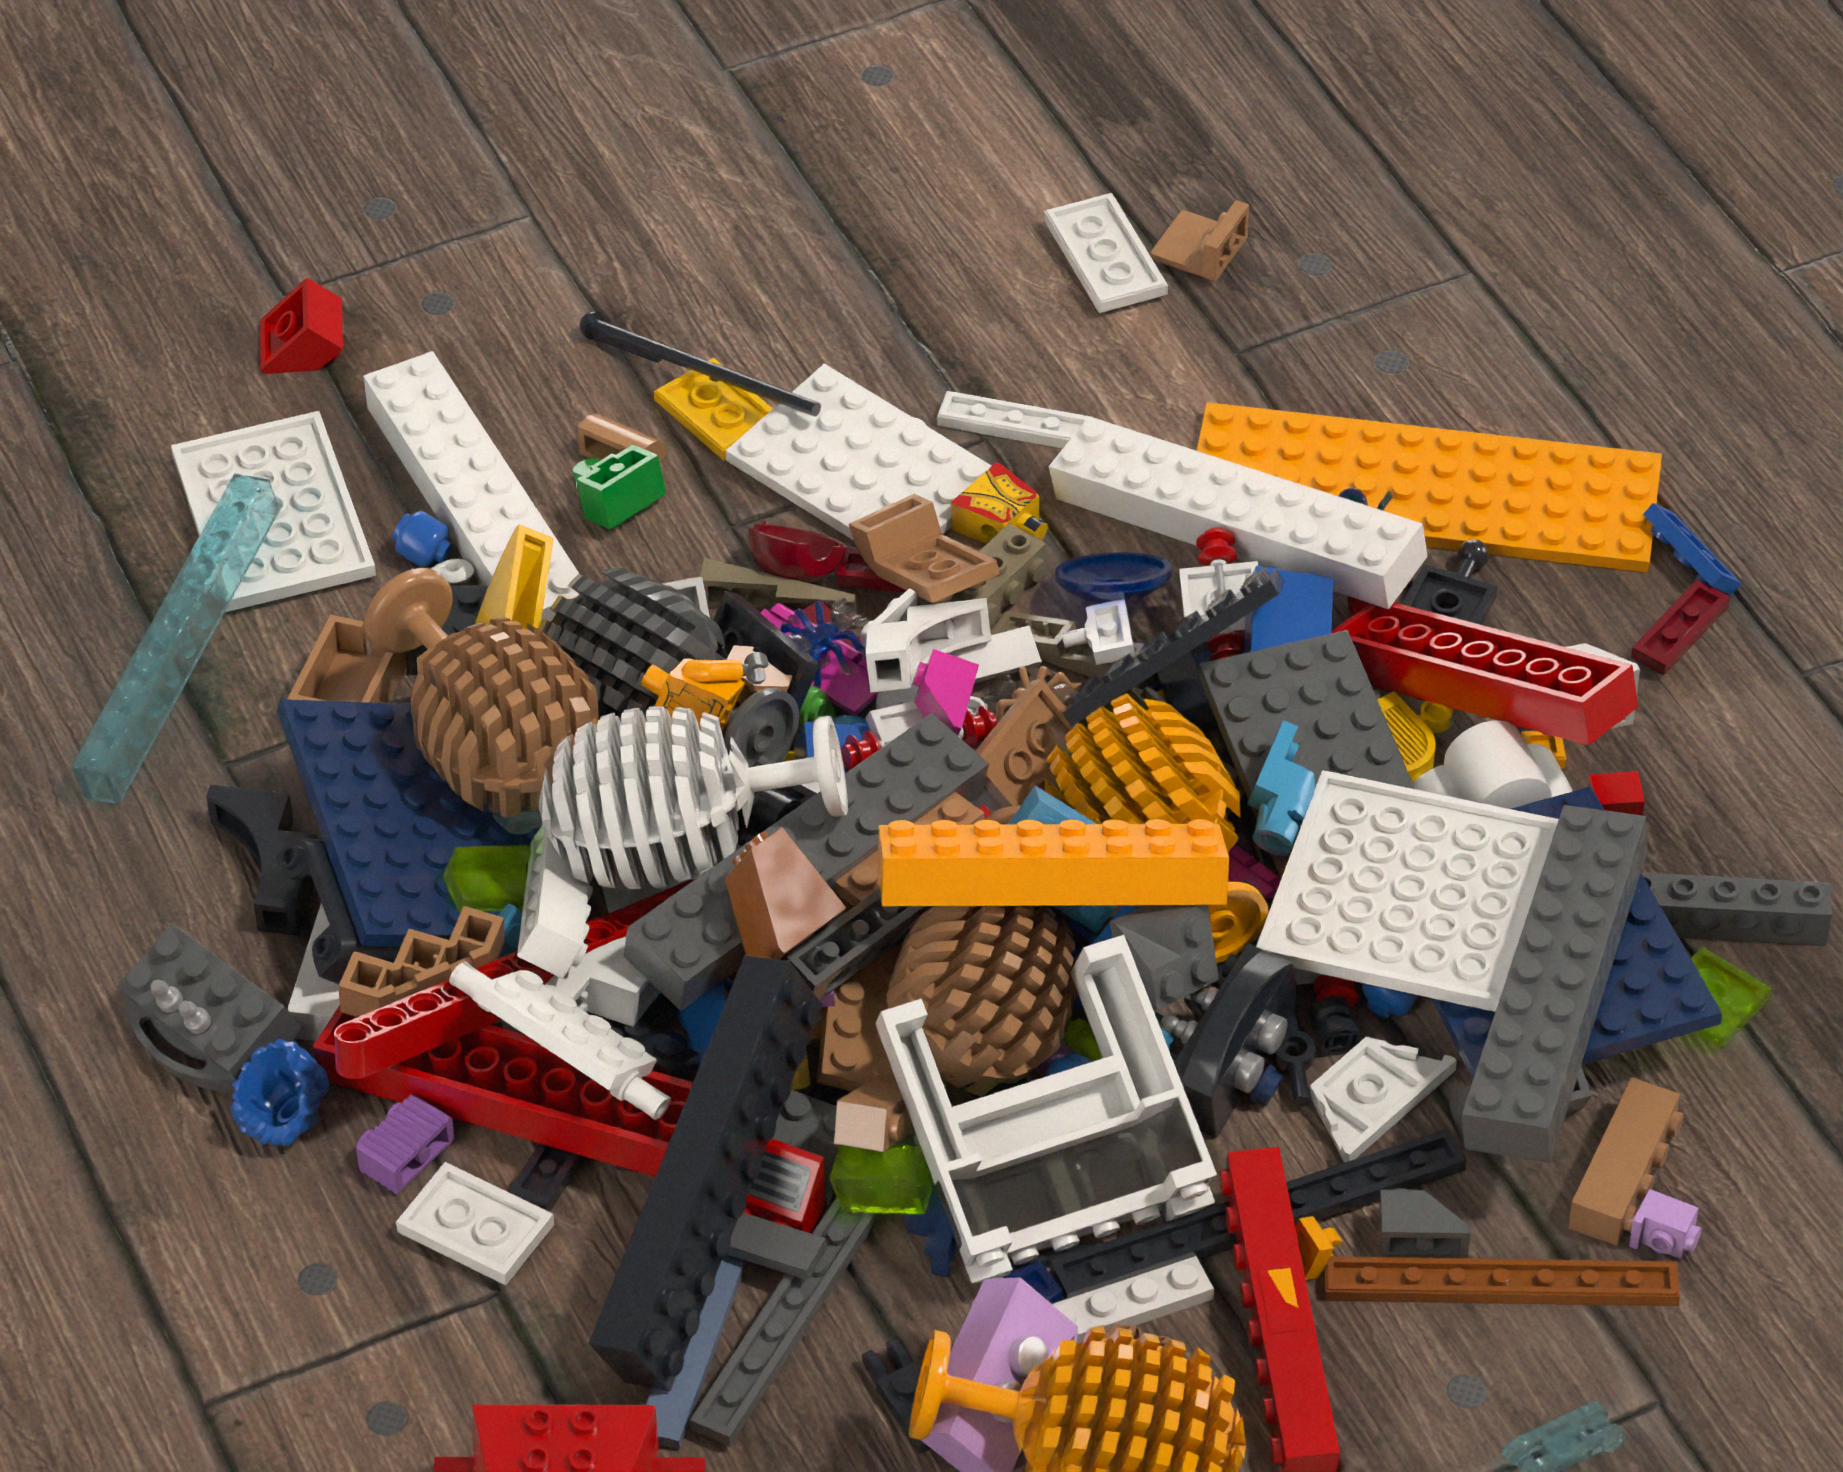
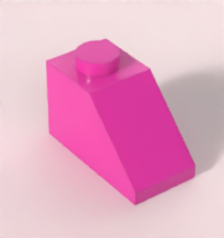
(945, 688)

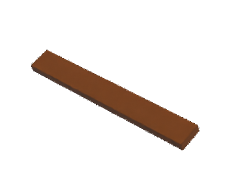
(1501, 1281)

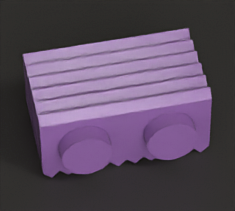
(404, 1143)

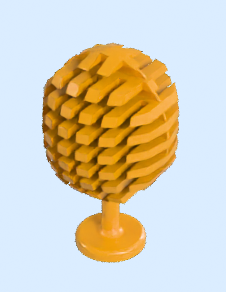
(1162, 769)
(1101, 1406)

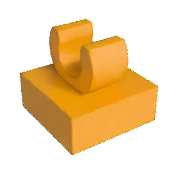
(1315, 1245)

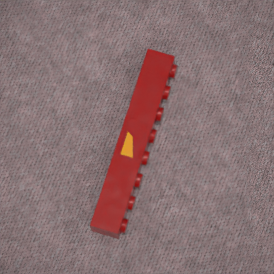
(1280, 1312)

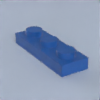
(1690, 549)

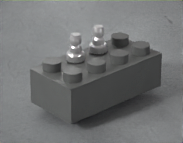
(201, 1010)

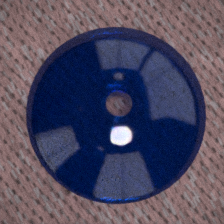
(1113, 576)

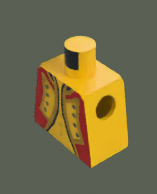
(993, 503)

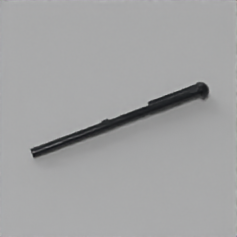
(595, 328)

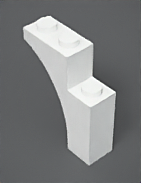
(898, 647)

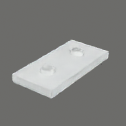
(1105, 253)

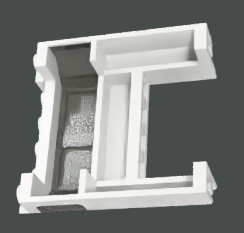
(1062, 1149)

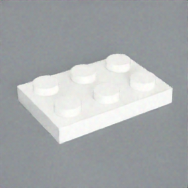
(475, 1223)

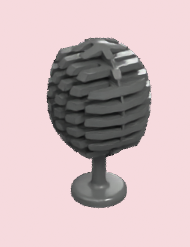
(636, 622)

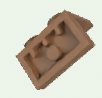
(1202, 243)

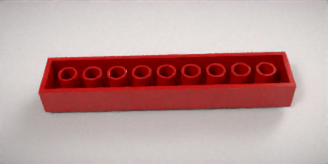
(523, 1091)

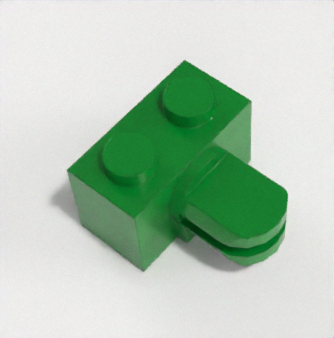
(618, 485)

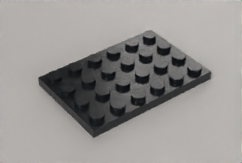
(1162, 651)

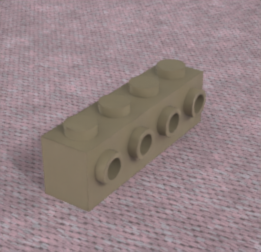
(1020, 564)

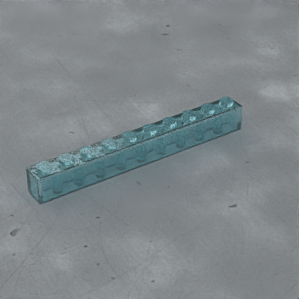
(175, 639)

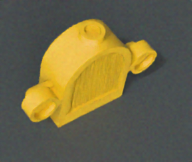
(1415, 732)

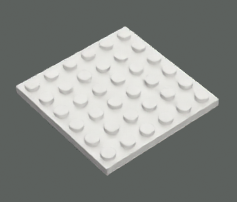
(1408, 890)

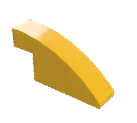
(519, 579)

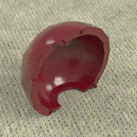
(794, 552)

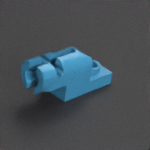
(1281, 794)

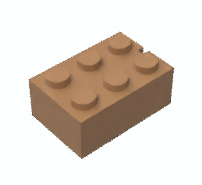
(343, 669)

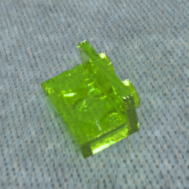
(487, 876)

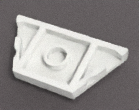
(1373, 1091)

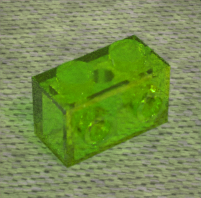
(882, 1180)

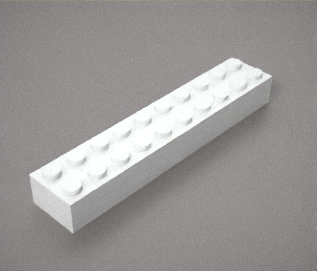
(459, 468)
(1271, 517)

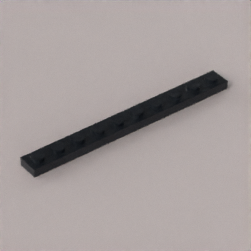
(1311, 1195)

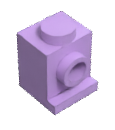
(1665, 1225)

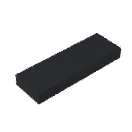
(1185, 693)

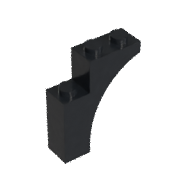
(264, 825)

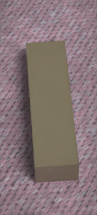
(764, 589)
(1050, 644)

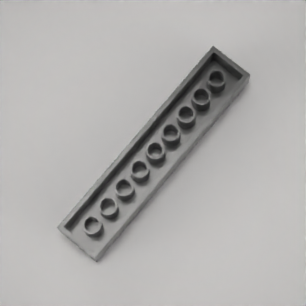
(694, 935)
(1555, 984)

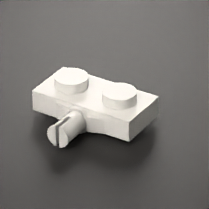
(1105, 632)

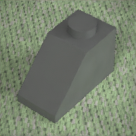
(1419, 1227)

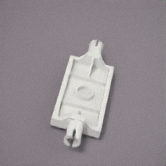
(567, 1032)

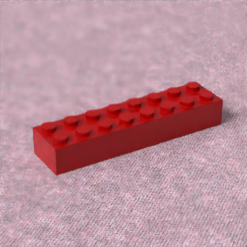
(1492, 672)

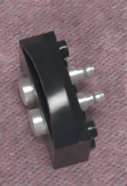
(1235, 1034)

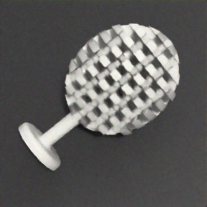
(654, 792)

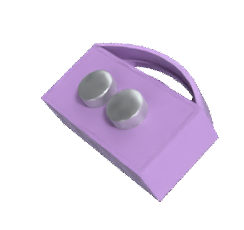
(997, 1346)

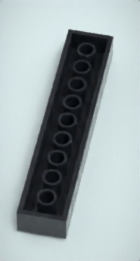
(706, 1174)

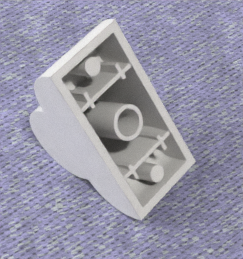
(1496, 768)

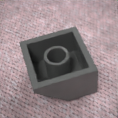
(1170, 949)
(811, 1127)

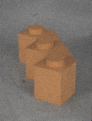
(420, 963)

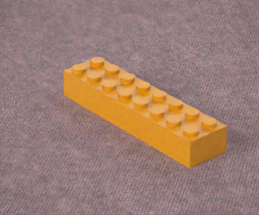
(1052, 863)

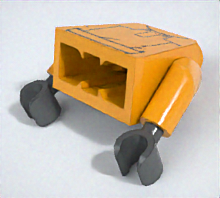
(705, 685)

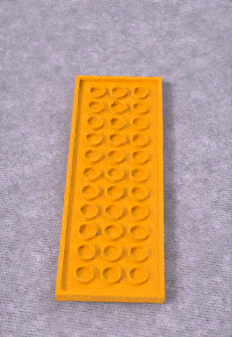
(1461, 485)

